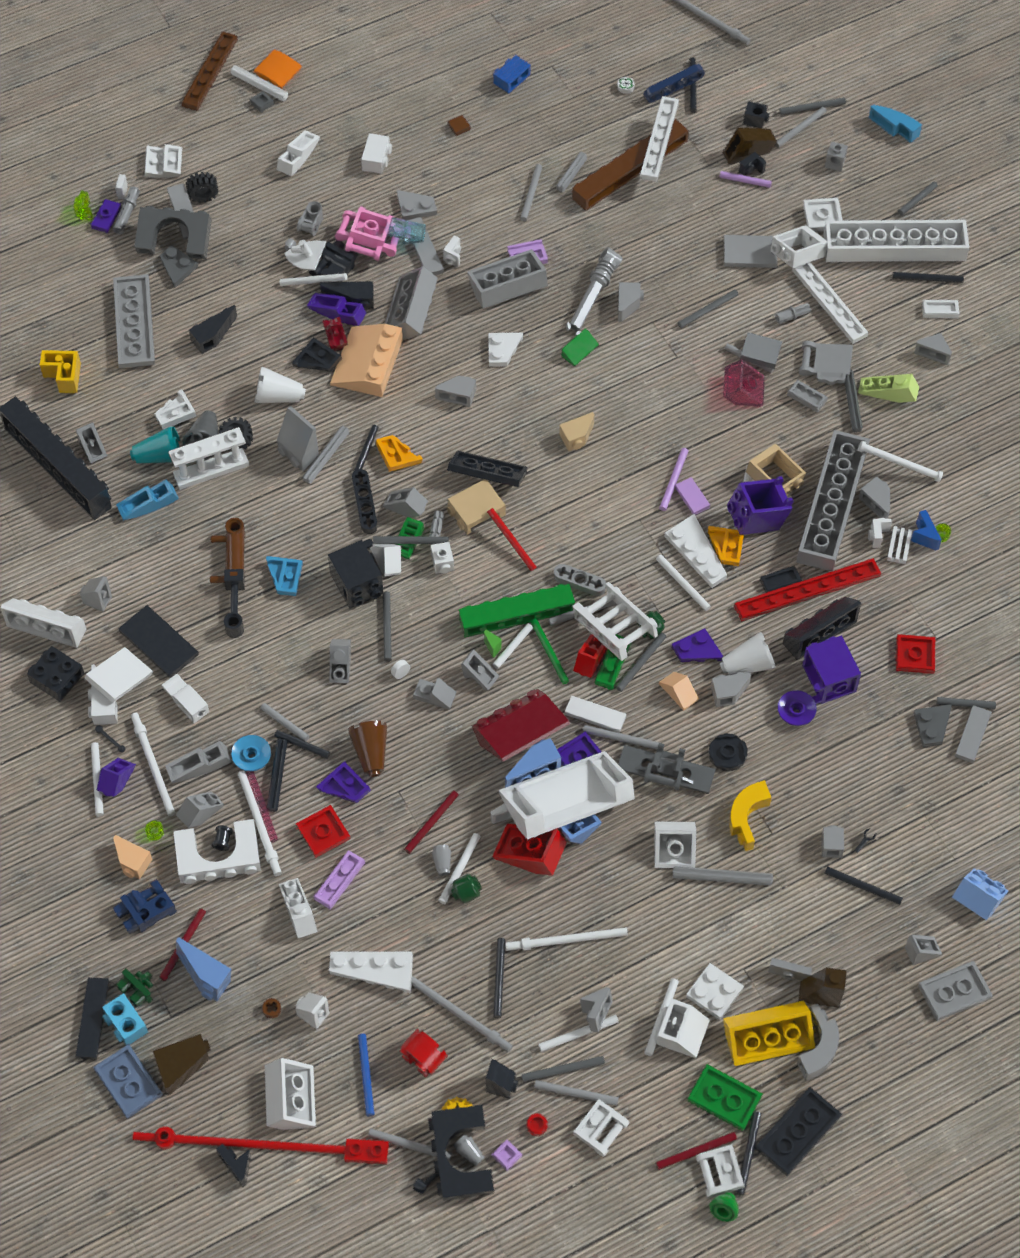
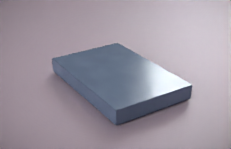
(128, 1081)

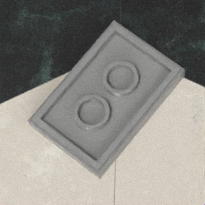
(749, 251)
(955, 990)

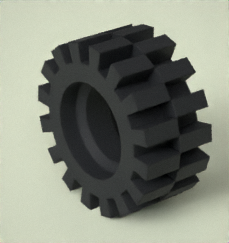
(207, 182)
(244, 427)

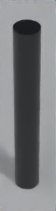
(366, 448)
(302, 744)

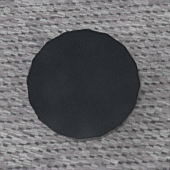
(727, 752)

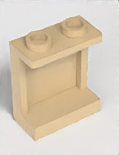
(472, 504)

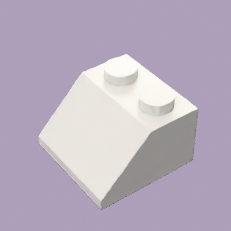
(674, 844)

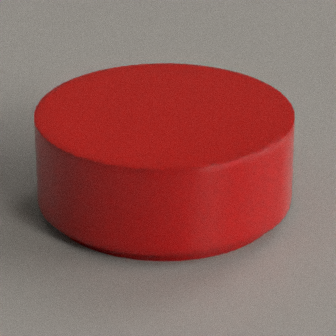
(537, 1124)

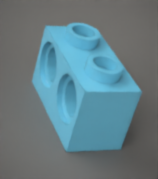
(128, 1018)

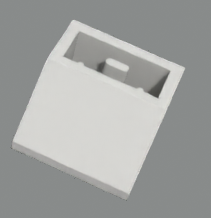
(682, 1028)

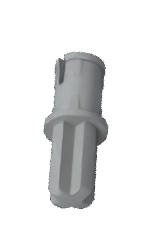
(792, 313)

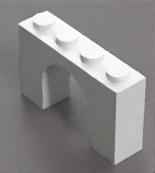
(242, 860)

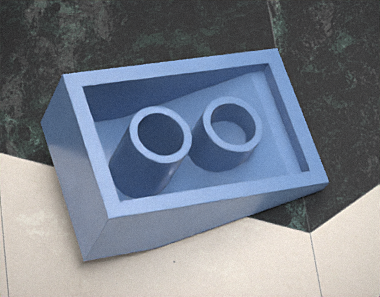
(537, 761)
(207, 973)

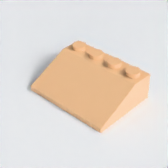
(368, 358)

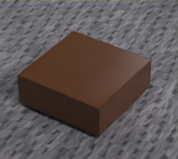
(459, 125)

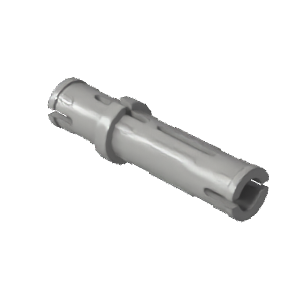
(129, 204)

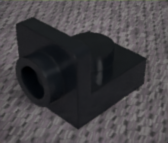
(751, 163)

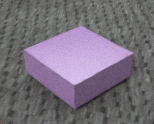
(506, 1155)

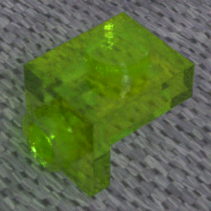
(81, 206)

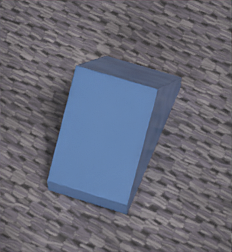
(581, 829)

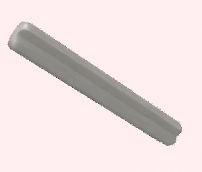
(325, 454)

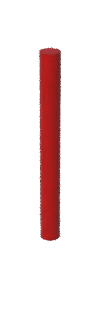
(512, 540)

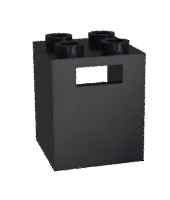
(356, 573)

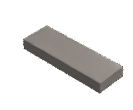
(973, 734)

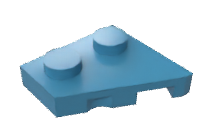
(285, 574)

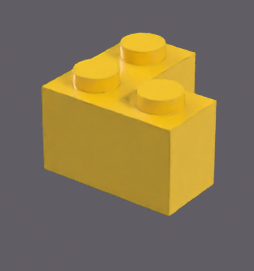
(62, 366)

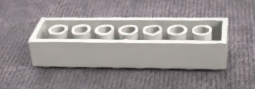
(896, 240)

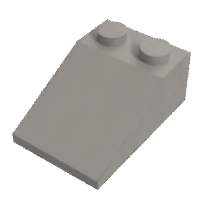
(297, 440)

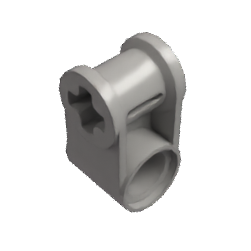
(311, 218)

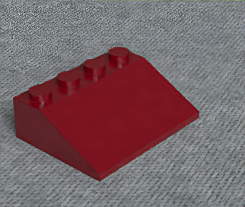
(519, 725)

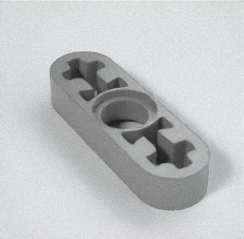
(579, 573)

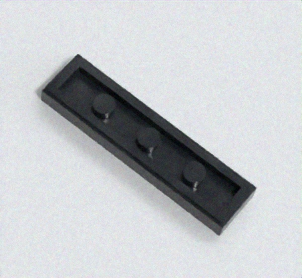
(92, 1018)

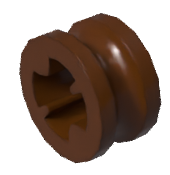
(270, 1002)

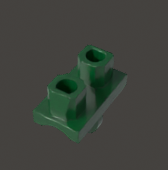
(141, 993)

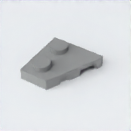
(415, 205)

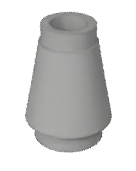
(442, 859)
(469, 1150)

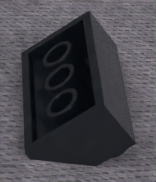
(822, 625)

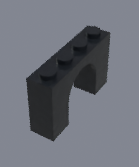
(453, 1182)

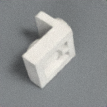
(451, 252)

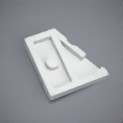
(502, 347)
(175, 411)

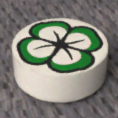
(625, 85)

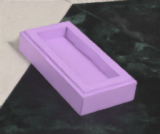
(692, 496)

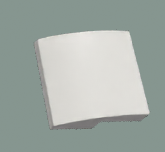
(163, 161)

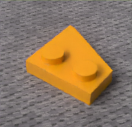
(396, 454)
(726, 544)

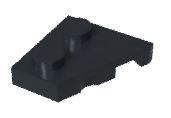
(317, 357)

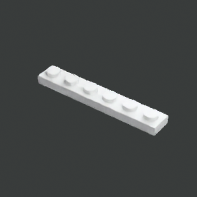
(659, 139)
(830, 302)

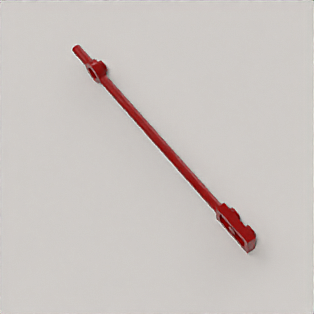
(355, 1150)

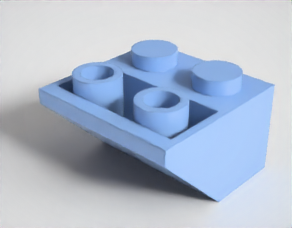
(980, 893)

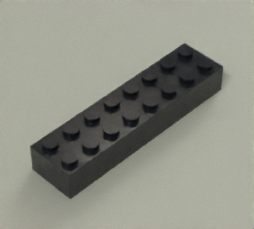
(55, 458)

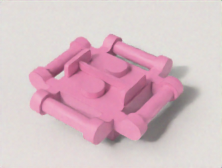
(367, 230)

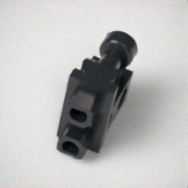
(337, 260)

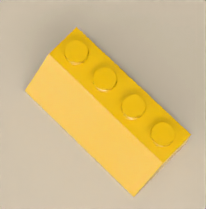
(769, 1033)

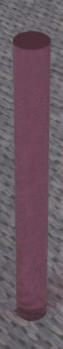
(262, 806)

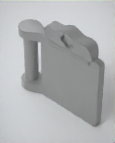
(831, 362)

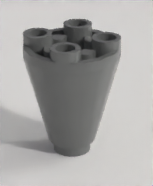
(202, 428)

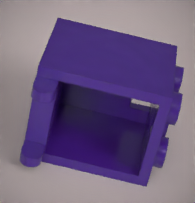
(759, 506)
(831, 669)

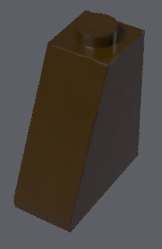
(747, 141)
(823, 987)
(181, 1060)

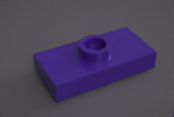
(106, 216)

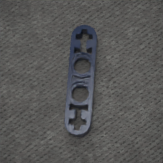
(674, 84)

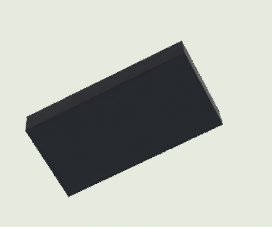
(780, 579)

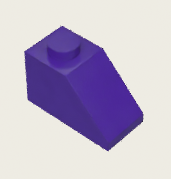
(114, 777)

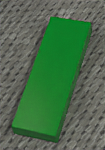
(610, 669)

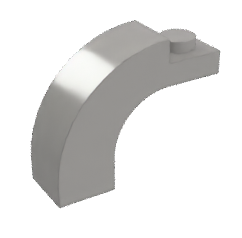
(819, 1059)

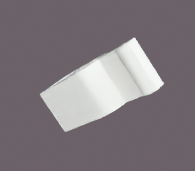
(186, 698)

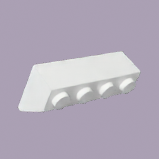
(43, 622)

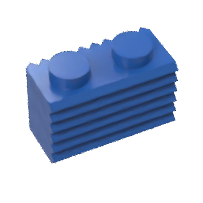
(511, 74)

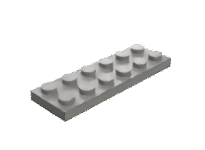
(134, 321)

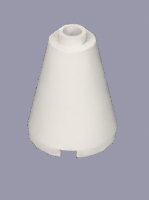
(277, 388)
(749, 657)

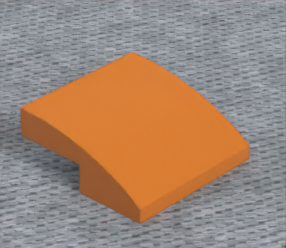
(277, 68)

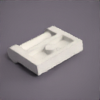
(595, 1123)
(727, 1169)

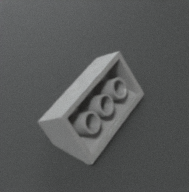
(508, 278)
(412, 301)

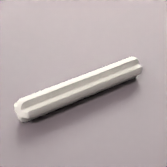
(259, 83)

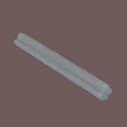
(722, 875)

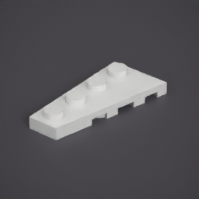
(696, 549)
(381, 968)

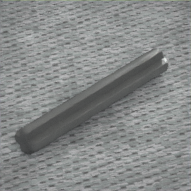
(853, 404)

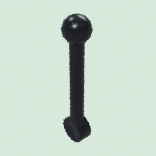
(99, 729)

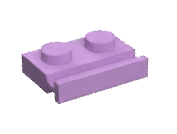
(536, 246)

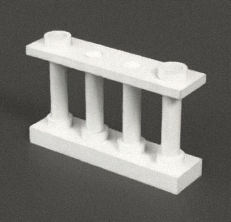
(212, 467)
(607, 635)

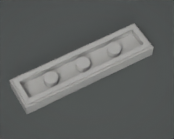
(427, 252)

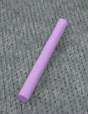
(673, 480)

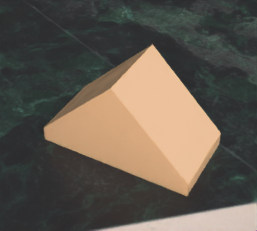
(679, 689)

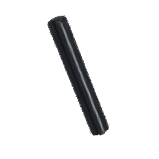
(277, 774)

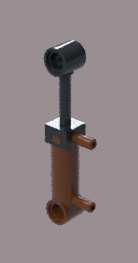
(233, 573)

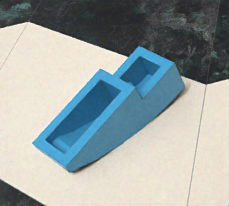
(895, 122)
(147, 500)

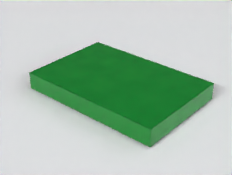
(724, 1097)

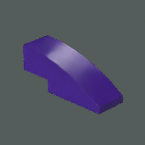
(337, 306)

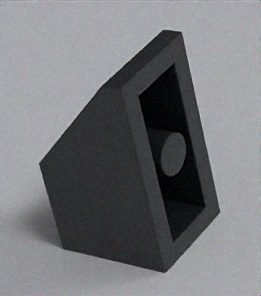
(500, 1080)

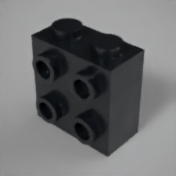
(55, 673)

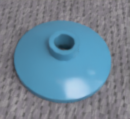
(251, 745)

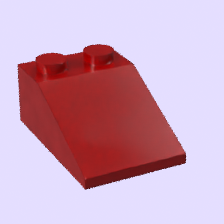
(535, 854)

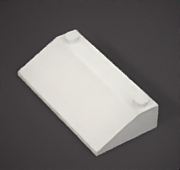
(567, 794)

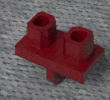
(335, 334)

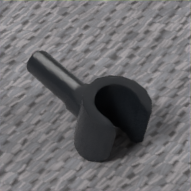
(864, 841)
(421, 1186)

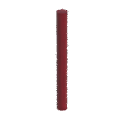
(431, 822)
(186, 937)
(696, 1150)

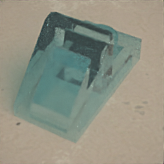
(408, 231)

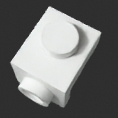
(877, 527)

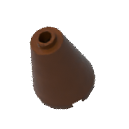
(370, 746)

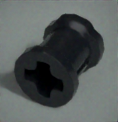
(222, 838)

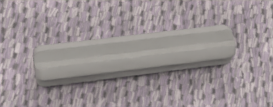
(571, 171)

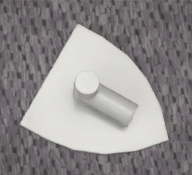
(306, 254)

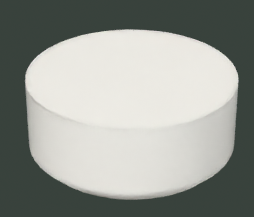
(400, 669)

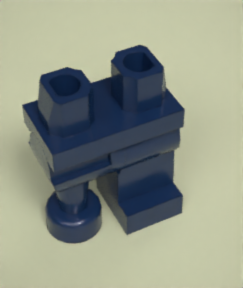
(144, 913)

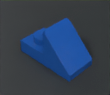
(926, 533)

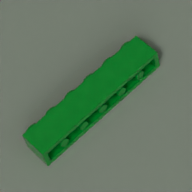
(516, 610)

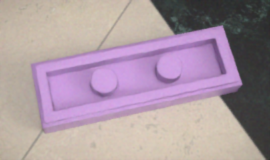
(339, 879)

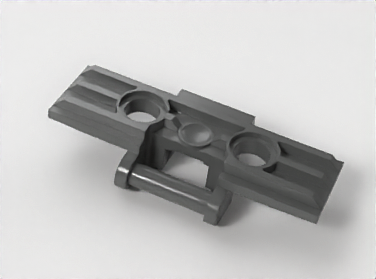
(667, 765)

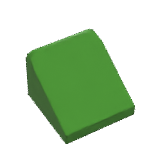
(492, 642)

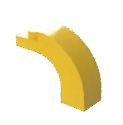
(748, 800)

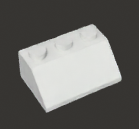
(289, 1095)

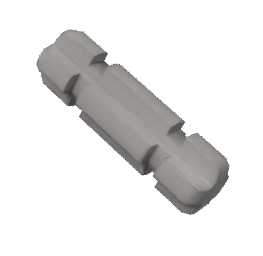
(436, 524)

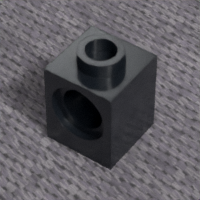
(756, 115)

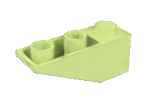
(892, 388)

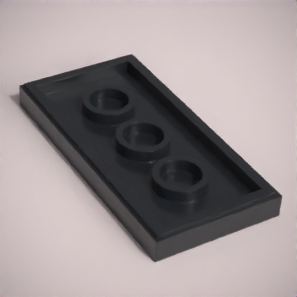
(487, 468)
(158, 641)
(798, 1131)

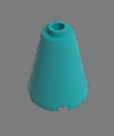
(156, 447)

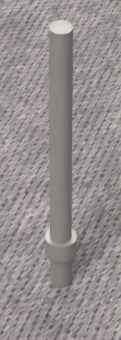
(734, 33)
(492, 1036)

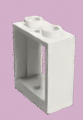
(814, 248)

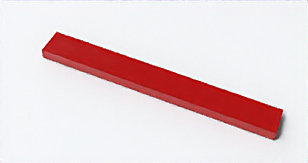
(807, 589)

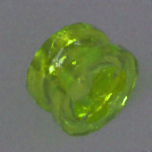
(943, 528)
(154, 837)

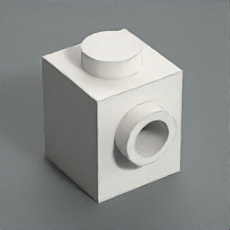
(442, 557)

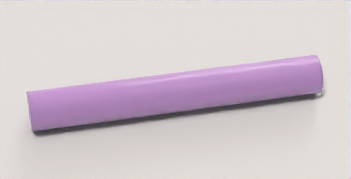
(745, 179)

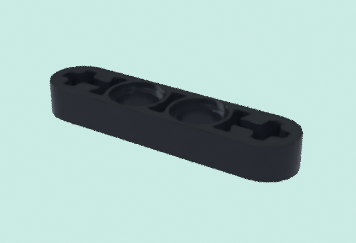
(364, 501)

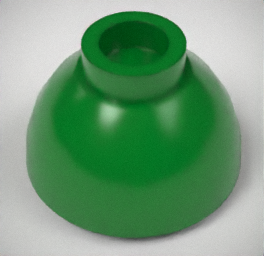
(724, 1207)

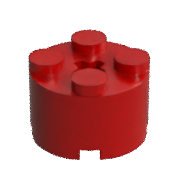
(422, 1052)

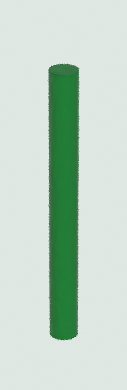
(549, 650)

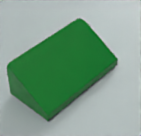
(579, 347)

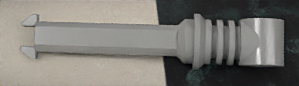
(599, 278)

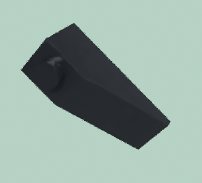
(354, 292)

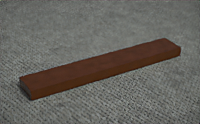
(209, 71)

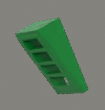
(412, 527)

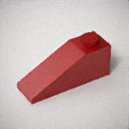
(589, 656)

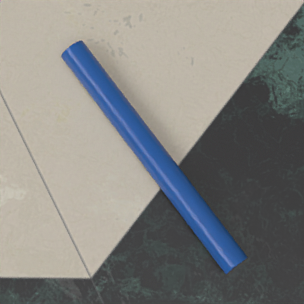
(366, 1078)

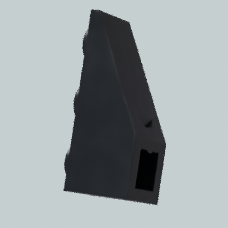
(211, 331)

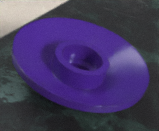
(797, 700)

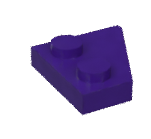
(697, 648)
(344, 784)

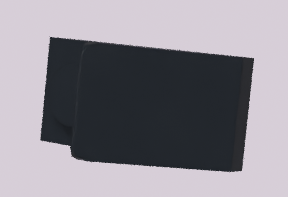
(237, 1167)

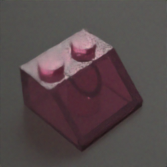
(743, 384)

